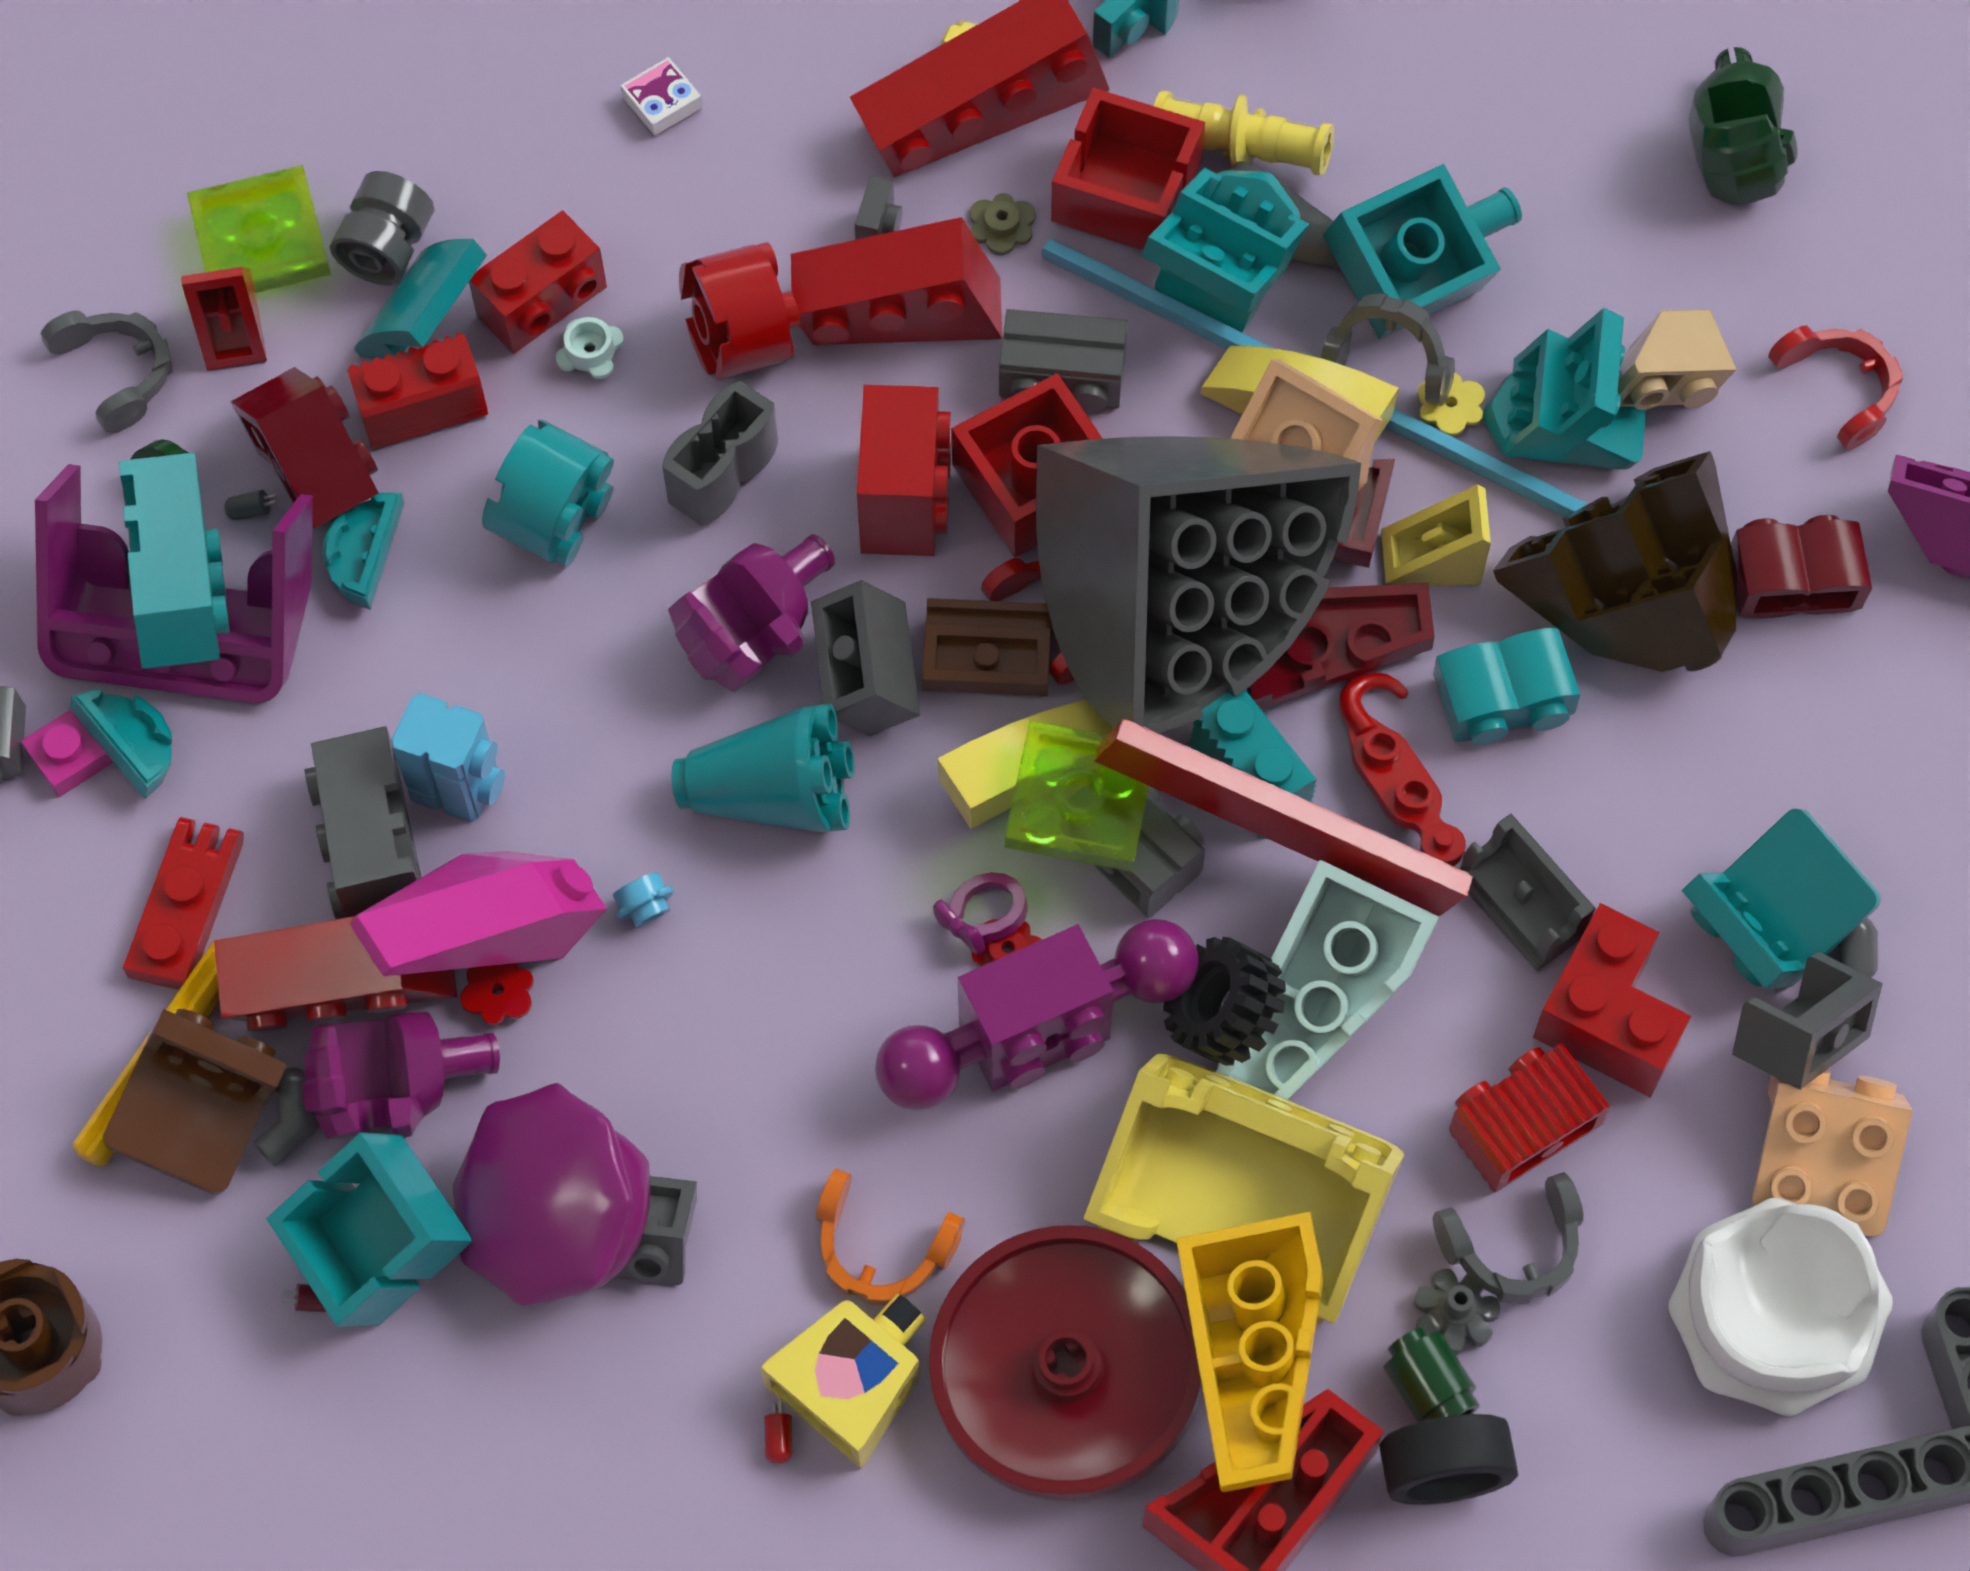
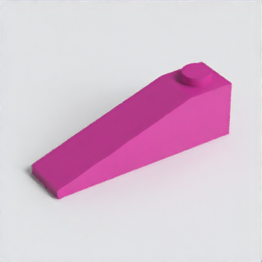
(481, 914)

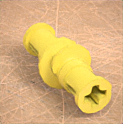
(1256, 135)

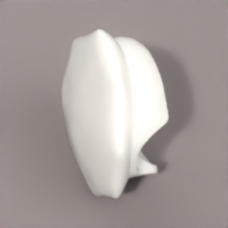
(1781, 1305)

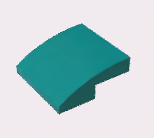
(422, 298)

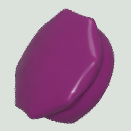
(550, 1197)

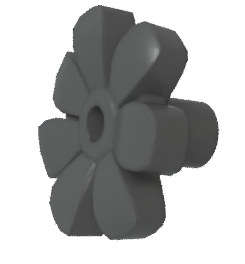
(1456, 1310)

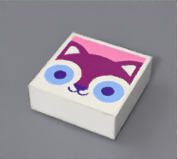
(661, 96)

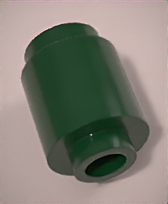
(1430, 1376)

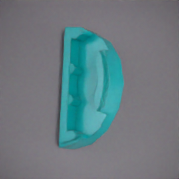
(359, 546)
(130, 734)

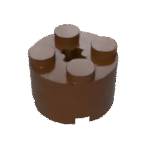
(62, 1343)

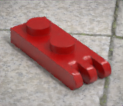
(183, 904)

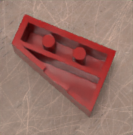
(1273, 1521)

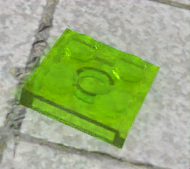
(262, 226)
(1072, 804)

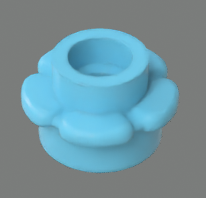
(643, 899)

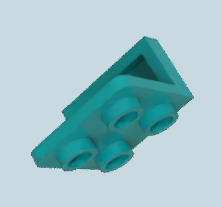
(1783, 901)

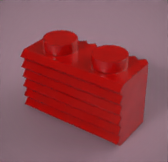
(418, 391)
(1527, 1115)

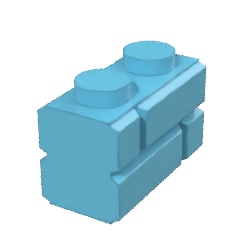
(447, 757)

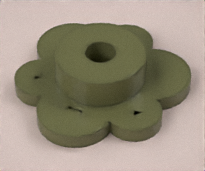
(1002, 223)

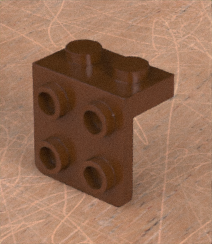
(193, 1101)

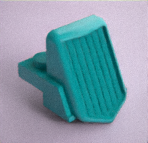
(1226, 243)
(1567, 402)

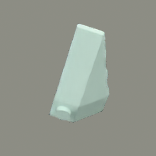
(1339, 964)

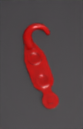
(1395, 771)

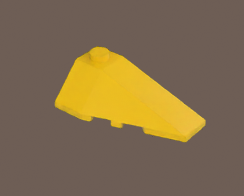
(1253, 1329)

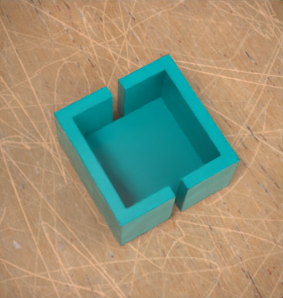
(371, 1240)

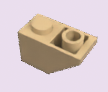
(1675, 362)

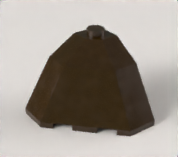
(1638, 576)

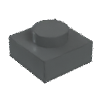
(877, 209)

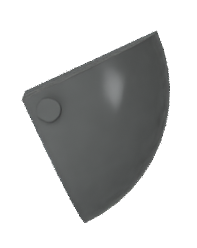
(1183, 563)

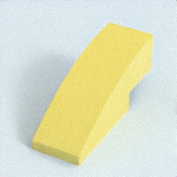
(1242, 368)
(985, 770)

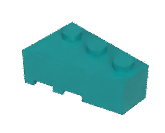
(172, 562)

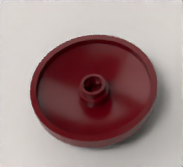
(1065, 1363)

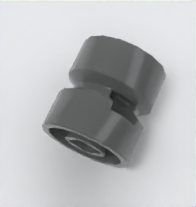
(382, 225)

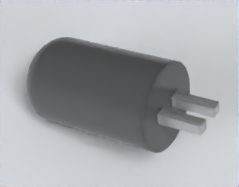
(249, 505)

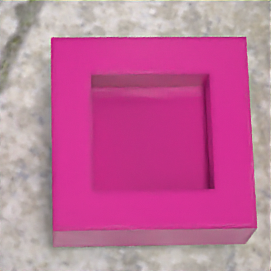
(65, 753)

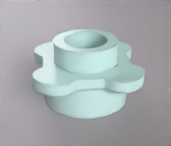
(585, 333)

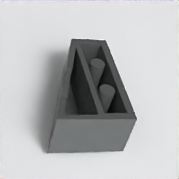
(364, 820)

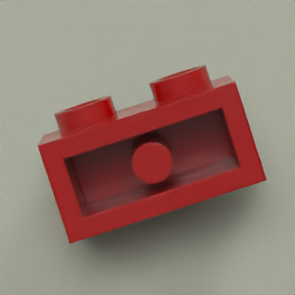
(538, 282)

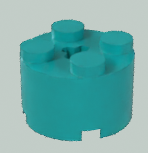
(549, 492)

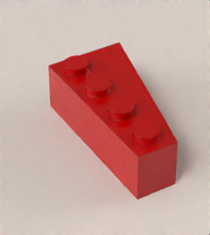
(981, 84)

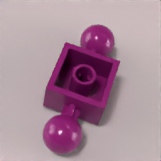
(1035, 1011)

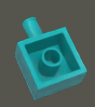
(1420, 242)

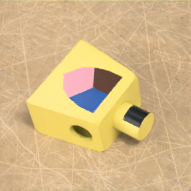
(849, 1374)

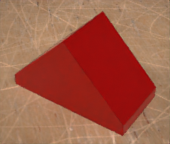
(225, 317)

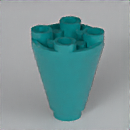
(772, 773)

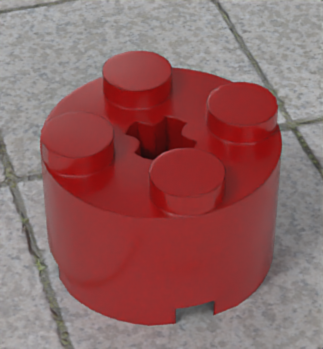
(738, 310)

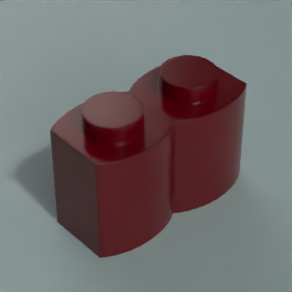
(1800, 567)

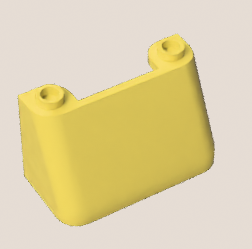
(1222, 1154)

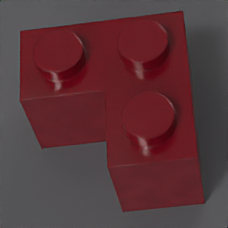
(302, 435)

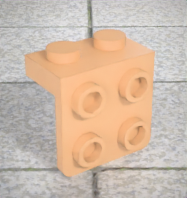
(1835, 1147)

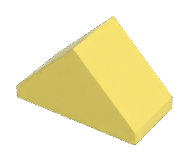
(1440, 543)

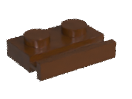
(986, 647)

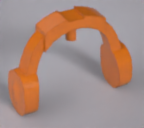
(938, 1255)

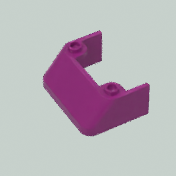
(88, 608)

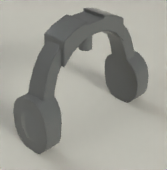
(1411, 316)
(130, 404)
(1459, 1249)

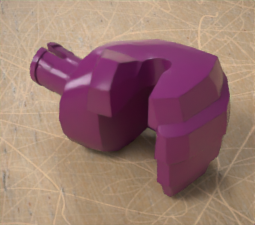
(749, 611)
(386, 1072)

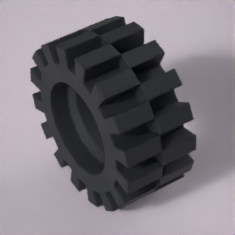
(1246, 1013)

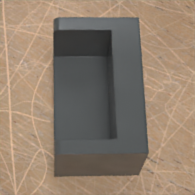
(1815, 1029)

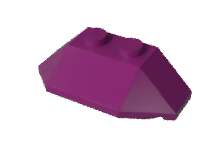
(1936, 509)

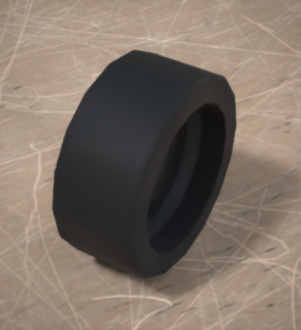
(1448, 1459)

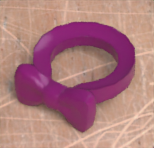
(976, 936)

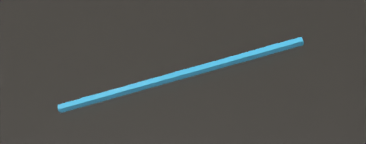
(1224, 336)

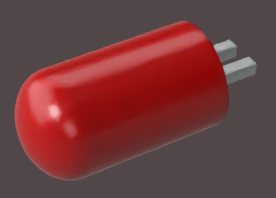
(778, 1435)

